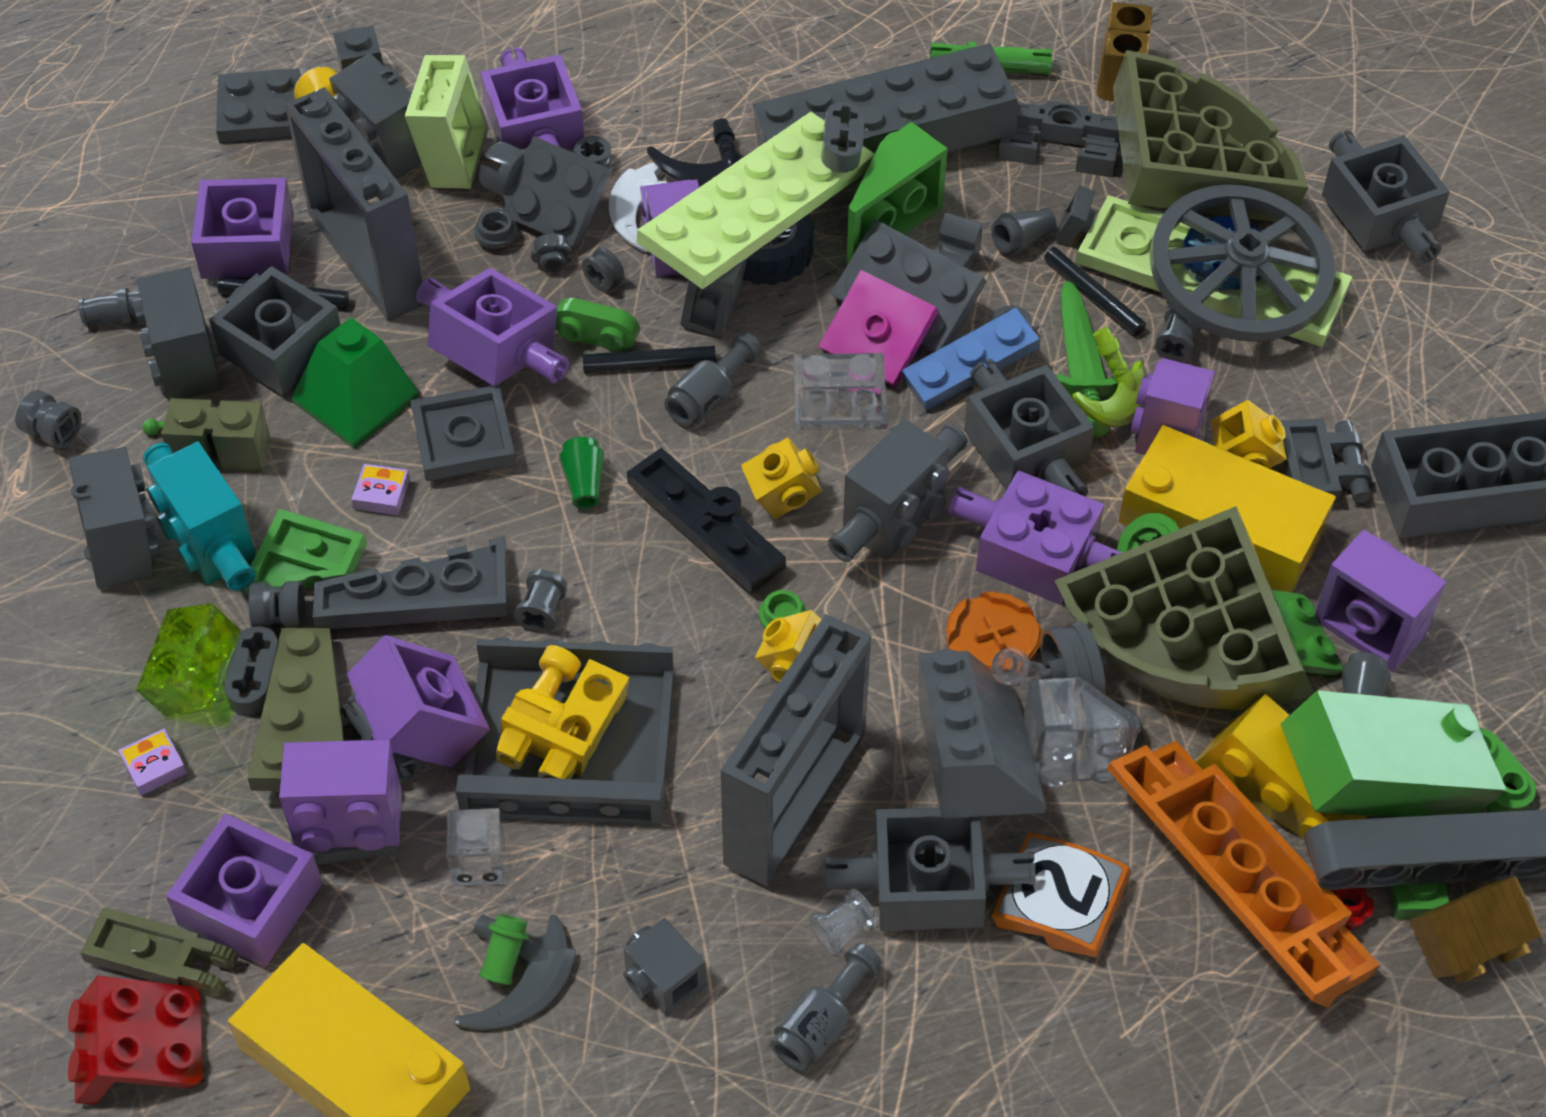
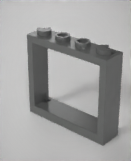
(337, 180)
(796, 749)

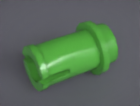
(503, 948)

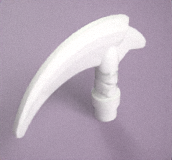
(626, 199)

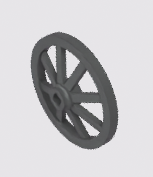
(1244, 258)

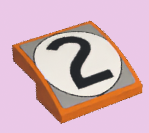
(1071, 896)

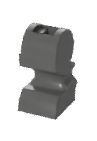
(960, 239)

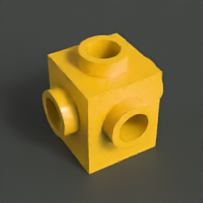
(1250, 434)
(782, 477)
(784, 641)

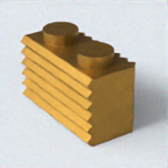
(1476, 929)

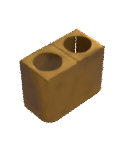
(1127, 27)

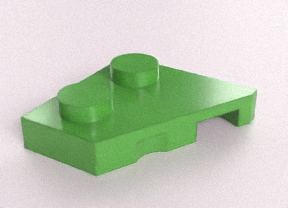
(306, 551)

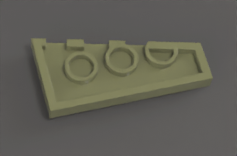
(299, 702)

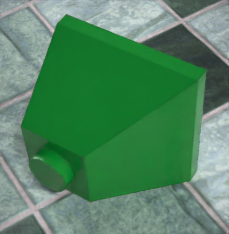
(353, 384)

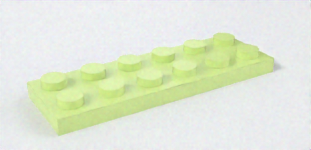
(747, 204)
(1121, 247)

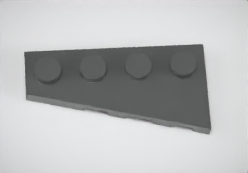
(417, 592)

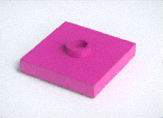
(880, 320)

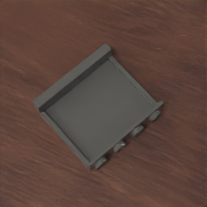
(624, 773)

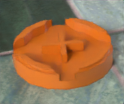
(993, 624)

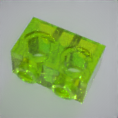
(188, 660)

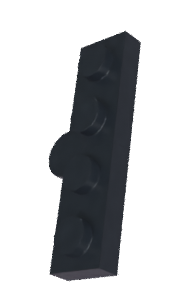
(707, 519)

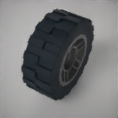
(783, 255)

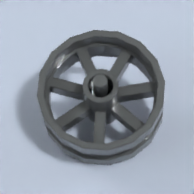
(1072, 654)

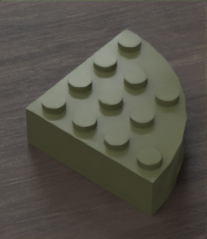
(1195, 135)
(1191, 618)

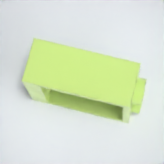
(447, 121)

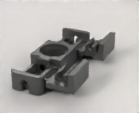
(1092, 130)

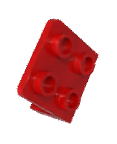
(134, 1036)

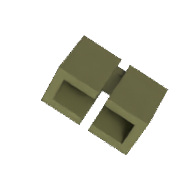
(234, 427)

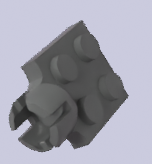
(546, 187)

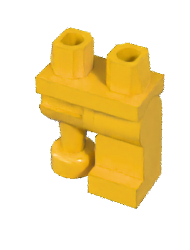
(556, 730)

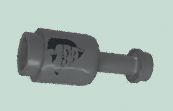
(709, 382)
(821, 1012)

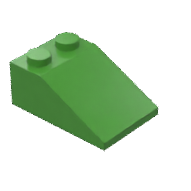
(900, 185)

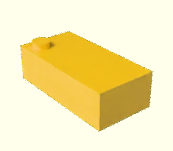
(1198, 480)
(345, 1045)

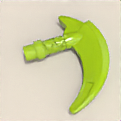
(1120, 407)

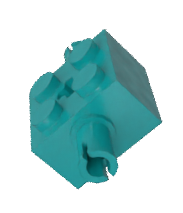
(200, 514)

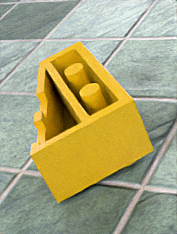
(1261, 765)

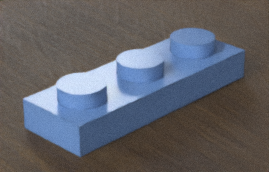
(949, 368)

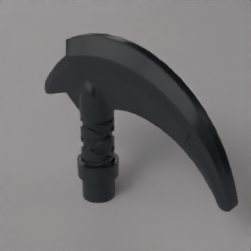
(680, 170)

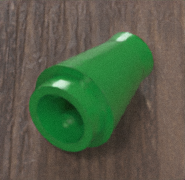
(582, 467)

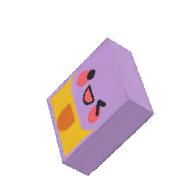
(380, 489)
(152, 762)

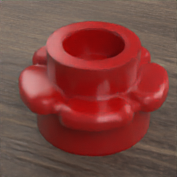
(1361, 908)

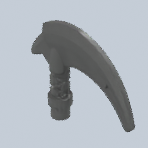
(543, 980)

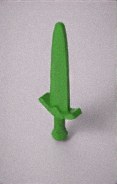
(1082, 357)

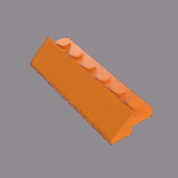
(1249, 868)

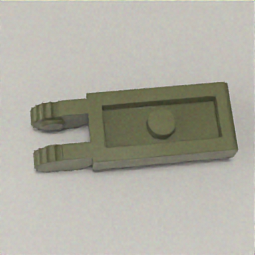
(155, 951)

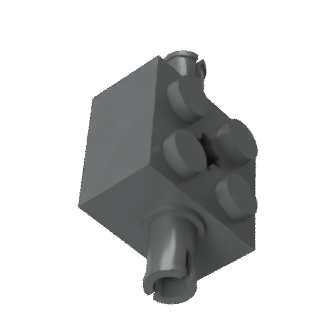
(1385, 194)
(1028, 426)
(895, 490)
(929, 870)

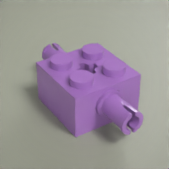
(532, 101)
(493, 327)
(1034, 533)

